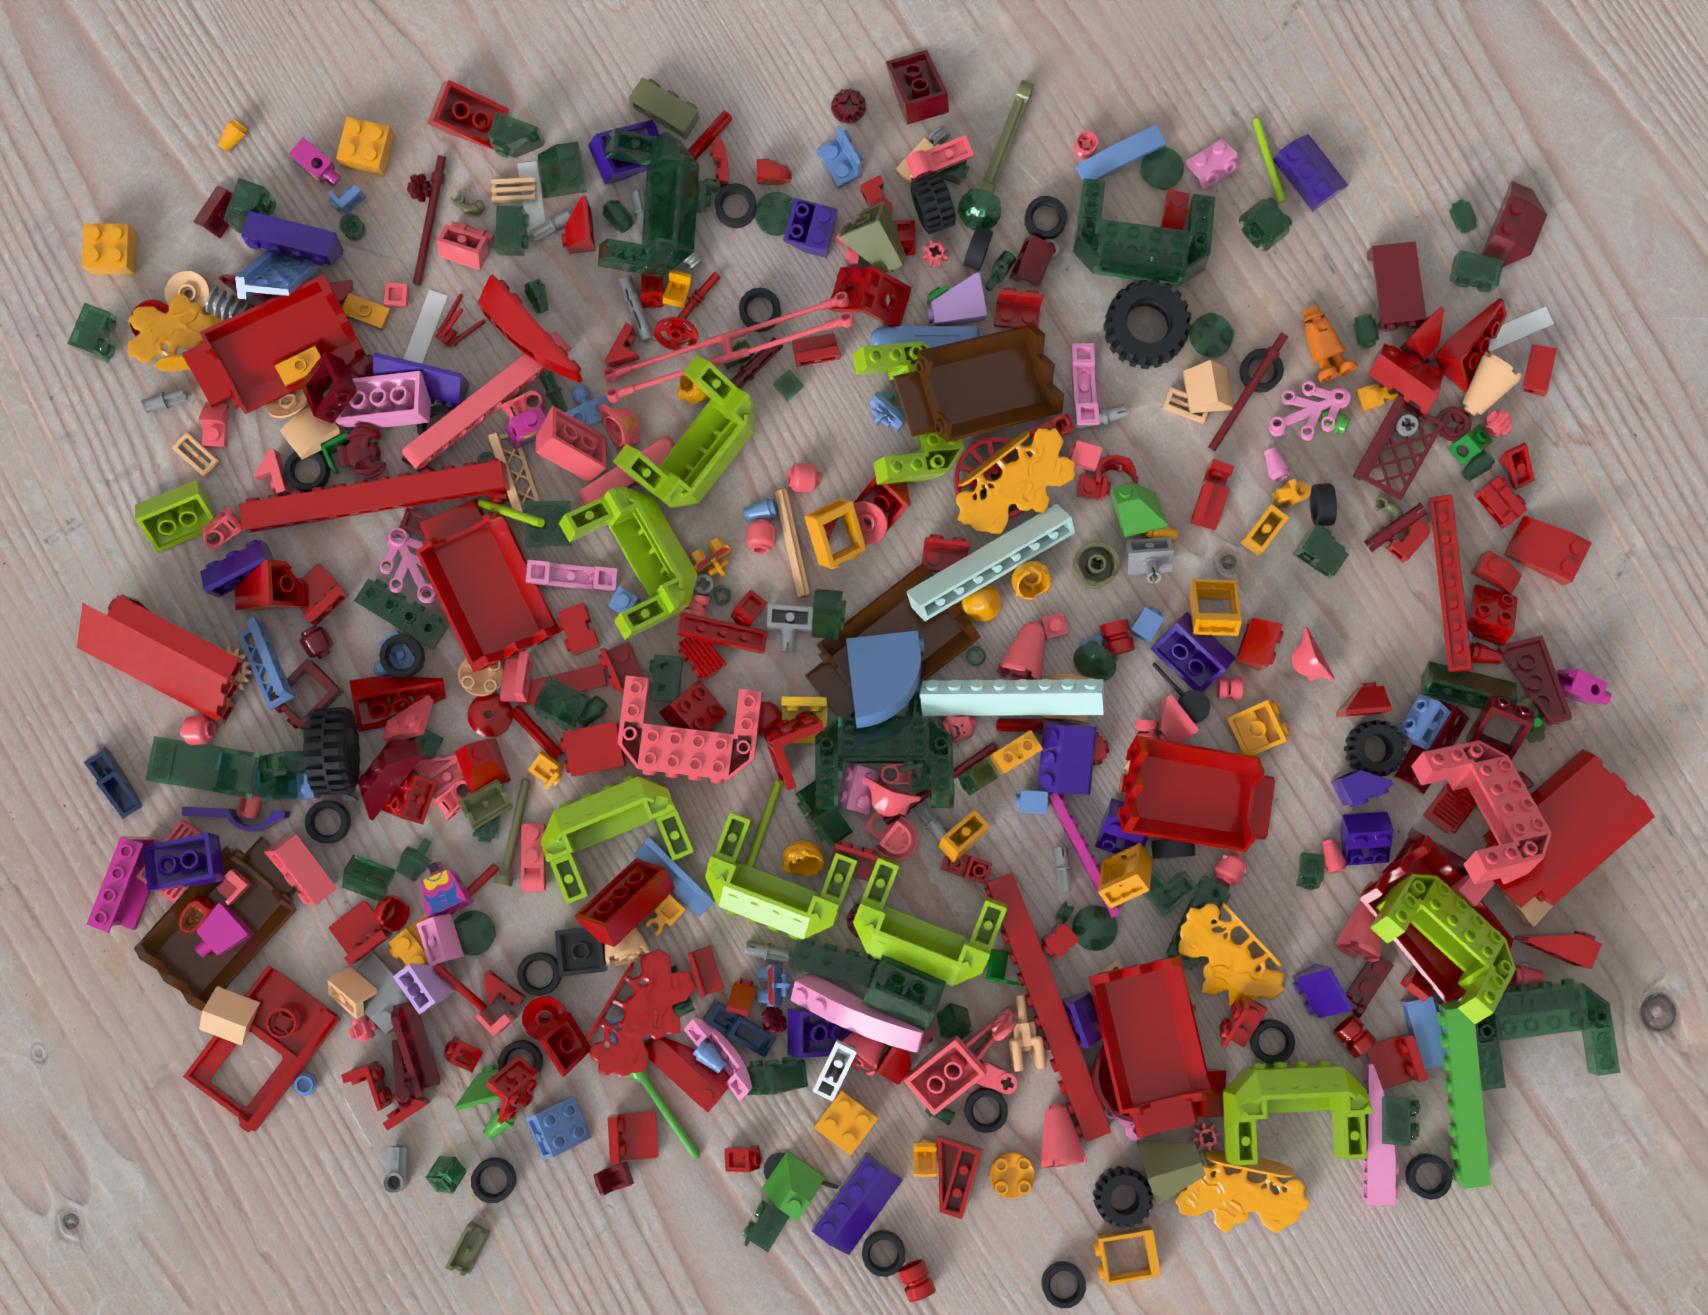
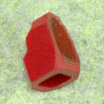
(772, 173)
(195, 913)

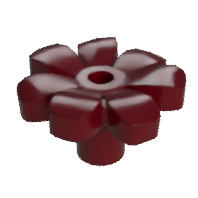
(419, 187)
(774, 1020)

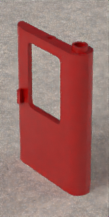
(272, 991)

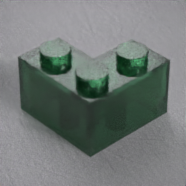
(93, 332)
(1320, 551)
(827, 614)
(280, 774)
(829, 822)
(1170, 894)
(777, 1076)

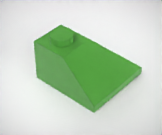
(1137, 509)
(477, 1092)
(792, 1185)

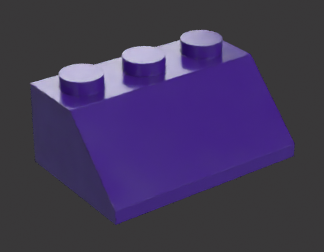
(1310, 171)
(228, 573)
(1193, 656)
(1067, 758)

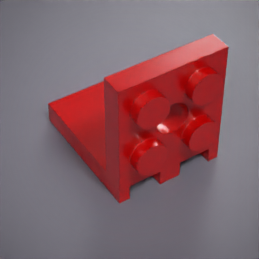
(870, 294)
(785, 733)

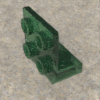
(560, 703)
(1399, 1120)
(766, 1226)

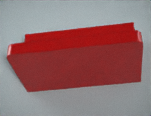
(815, 350)
(1209, 505)
(705, 971)

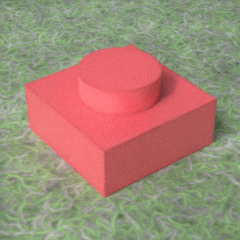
(396, 295)
(1054, 625)

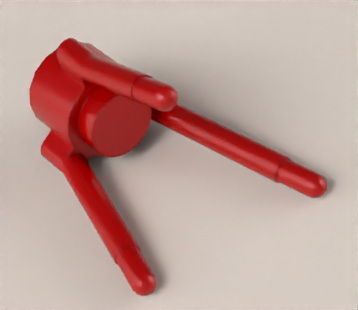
(446, 333)

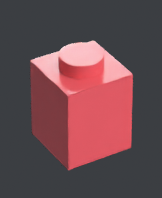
(1084, 455)

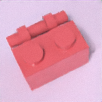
(464, 244)

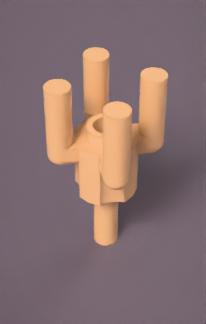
(1025, 1039)

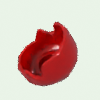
(769, 716)
(391, 913)

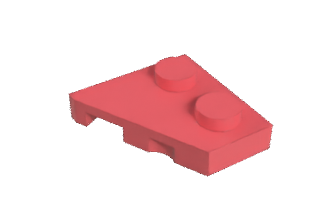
(410, 721)
(441, 769)

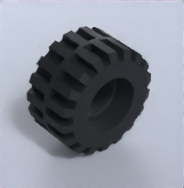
(933, 203)
(1392, 742)
(1136, 1211)

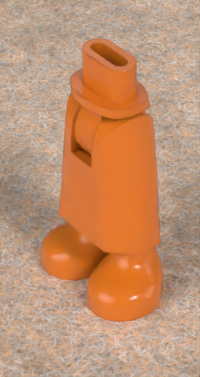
(1325, 345)

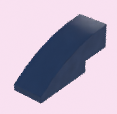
(113, 782)
(739, 1028)

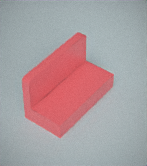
(516, 678)
(493, 1026)

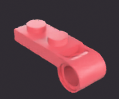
(939, 158)
(532, 858)

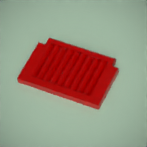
(1450, 808)

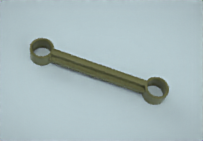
(1021, 100)

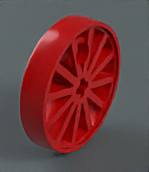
(992, 472)

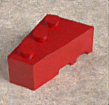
(1407, 375)
(957, 1173)

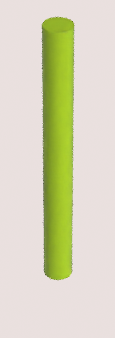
(1270, 164)
(501, 509)
(766, 817)

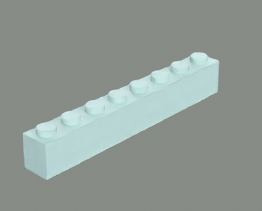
(990, 562)
(1012, 697)

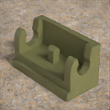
(485, 804)
(468, 1248)

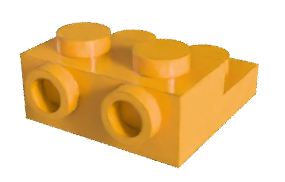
(1259, 727)
(409, 945)

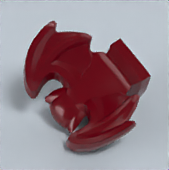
(361, 453)

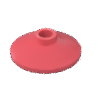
(872, 531)

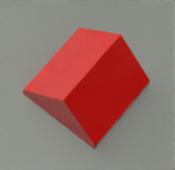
(564, 1043)
(1213, 1102)

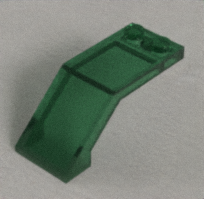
(203, 767)

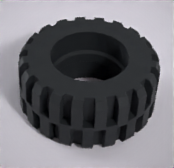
(1153, 296)
(331, 751)

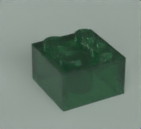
(551, 533)

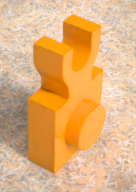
(1373, 396)
(667, 913)

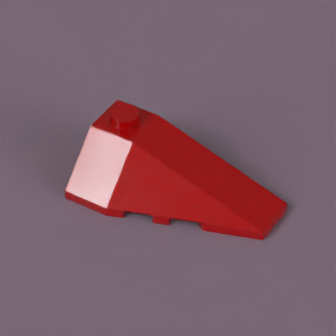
(690, 1075)

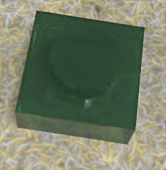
(788, 385)

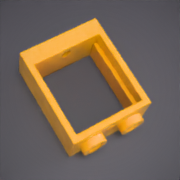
(825, 514)
(1215, 622)
(1007, 757)
(1125, 877)
(1127, 1276)

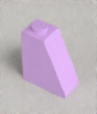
(959, 304)
(423, 986)

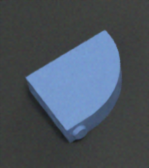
(883, 674)

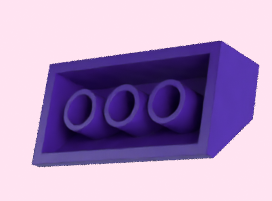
(291, 238)
(442, 385)
(856, 1204)

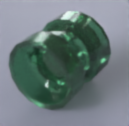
(356, 230)

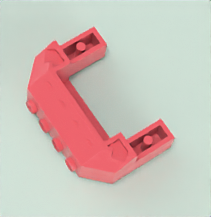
(687, 750)
(1502, 801)

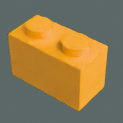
(1264, 530)
(963, 836)

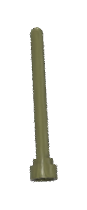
(505, 875)

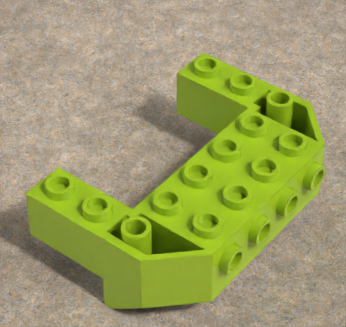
(705, 446)
(934, 453)
(648, 547)
(604, 817)
(770, 898)
(1455, 931)
(921, 942)
(1294, 1089)

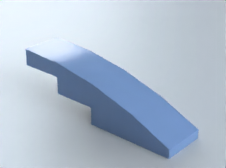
(1121, 154)

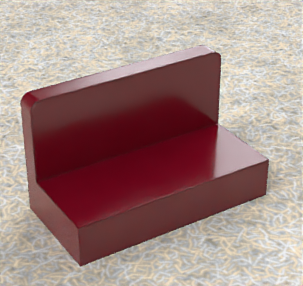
(213, 212)
(1032, 260)

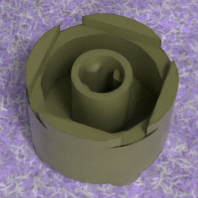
(1097, 552)

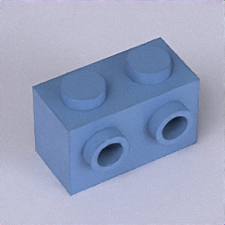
(1423, 721)

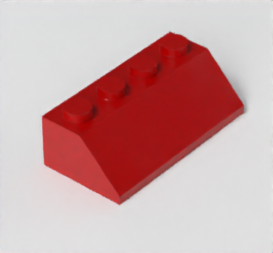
(625, 901)

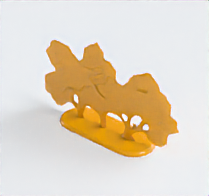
(176, 329)
(1020, 483)
(1229, 964)
(1234, 1196)

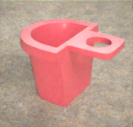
(897, 839)

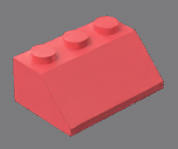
(571, 445)

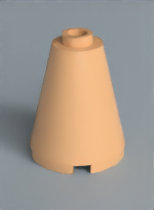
(1489, 384)
(627, 950)

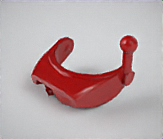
(1116, 462)

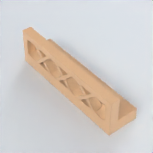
(513, 494)

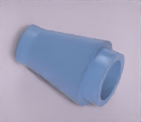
(761, 510)
(709, 1056)

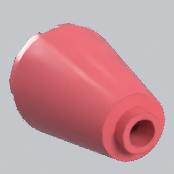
(1025, 654)
(1358, 937)
(868, 1053)
(1060, 1140)

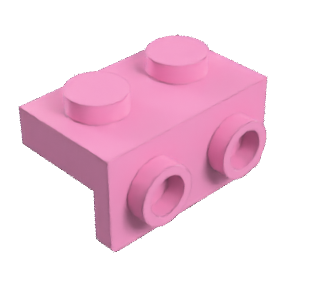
(1213, 163)
(854, 791)

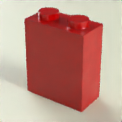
(592, 749)

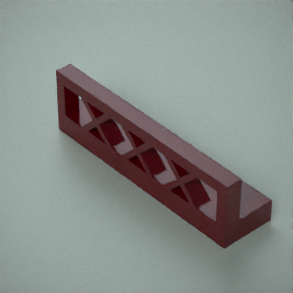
(1405, 772)
(414, 1047)

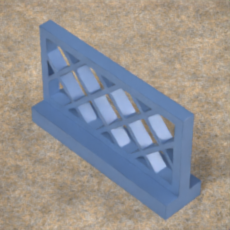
(274, 275)

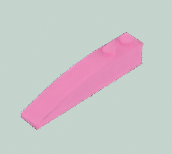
(849, 1012)
(1381, 1165)

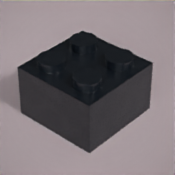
(579, 952)

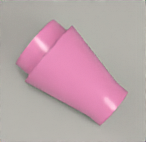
(1276, 466)

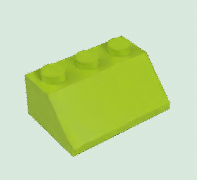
(174, 515)

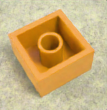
(365, 146)
(109, 248)
(846, 1121)

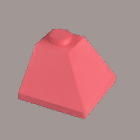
(1174, 722)

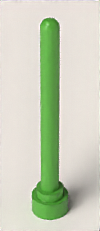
(642, 1077)

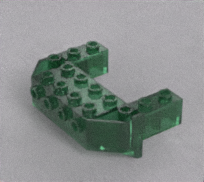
(668, 205)
(1139, 249)
(890, 741)
(1547, 1011)

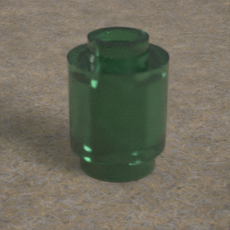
(618, 216)
(1463, 216)
(1366, 331)

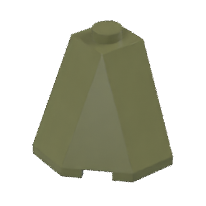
(875, 238)
(1170, 1166)

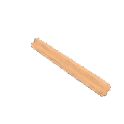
(792, 543)

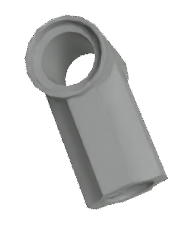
(396, 1166)

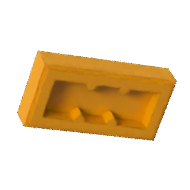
(366, 311)
(297, 366)

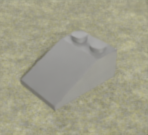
(388, 994)

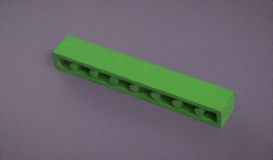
(1464, 1097)

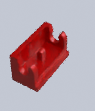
(1539, 369)

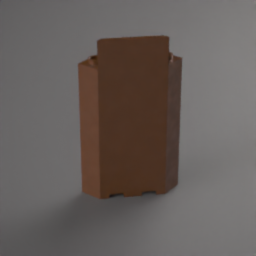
(980, 385)
(943, 638)
(261, 907)

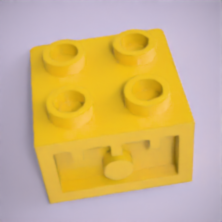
(796, 705)

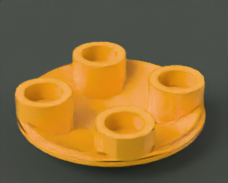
(1012, 1175)

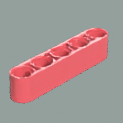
(618, 478)

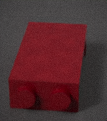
(1398, 285)

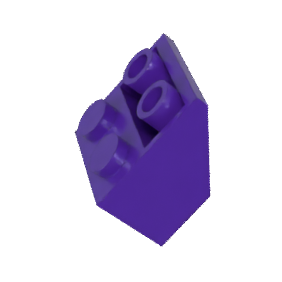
(811, 227)
(1357, 786)
(1111, 835)
(1366, 838)

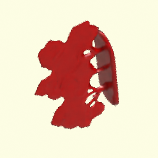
(645, 1014)

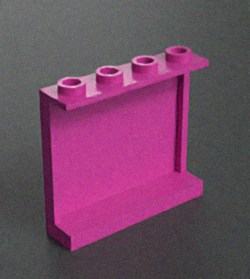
(122, 893)

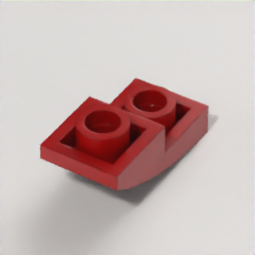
(719, 156)
(968, 867)

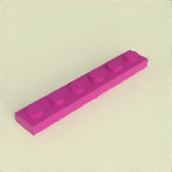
(1080, 845)

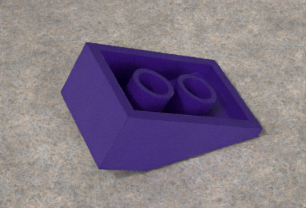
(617, 170)
(183, 862)
(1321, 991)
(1083, 1018)
(811, 1035)

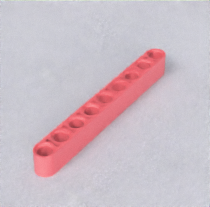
(475, 409)

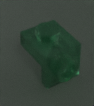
(428, 743)

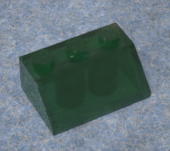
(904, 992)

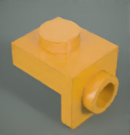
(677, 289)
(546, 769)
(924, 1159)

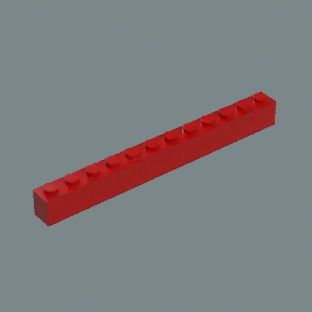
(374, 496)
(1049, 1010)

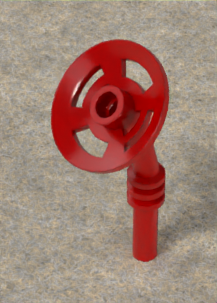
(677, 327)

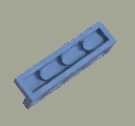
(270, 663)
(685, 886)

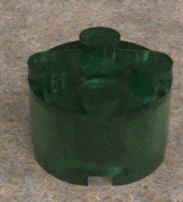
(1265, 224)

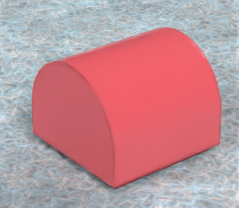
(249, 807)

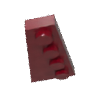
(1536, 673)

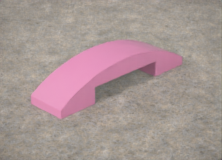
(1084, 384)
(571, 576)
(740, 1080)

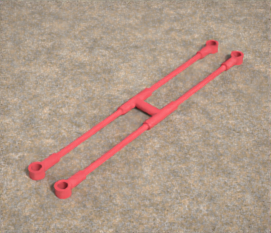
(845, 319)

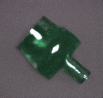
(1000, 269)
(414, 861)

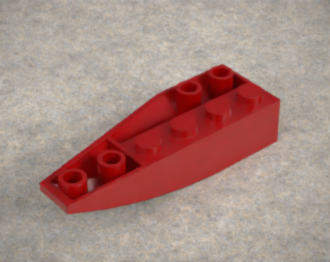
(522, 330)

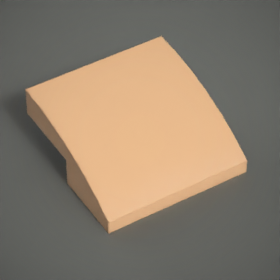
(307, 433)

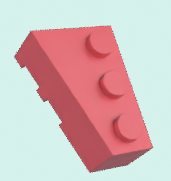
(300, 869)

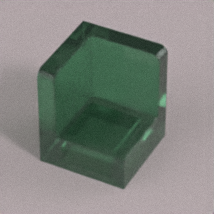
(954, 1021)
(446, 1174)

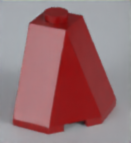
(270, 588)

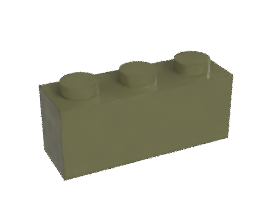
(664, 107)

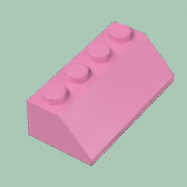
(387, 401)

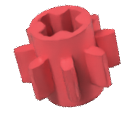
(931, 249)
(1498, 423)
(362, 1029)
(1204, 1142)

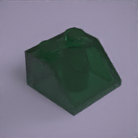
(513, 136)
(562, 170)
(246, 198)

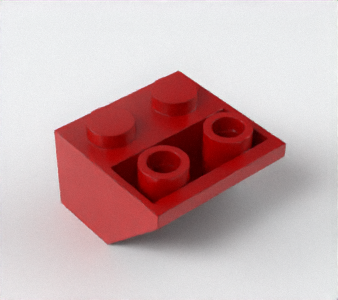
(1259, 643)

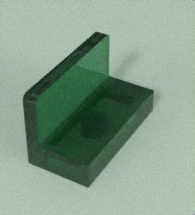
(367, 877)

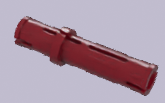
(754, 365)
(1395, 527)

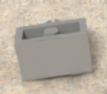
(1149, 557)
(789, 621)

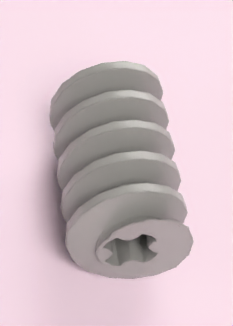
(223, 306)

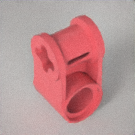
(521, 404)
(224, 524)
(902, 778)
(449, 800)
(994, 1076)

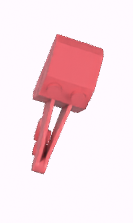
(953, 1067)

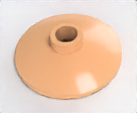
(185, 282)
(287, 405)

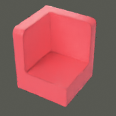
(233, 886)

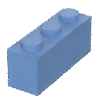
(1423, 1024)

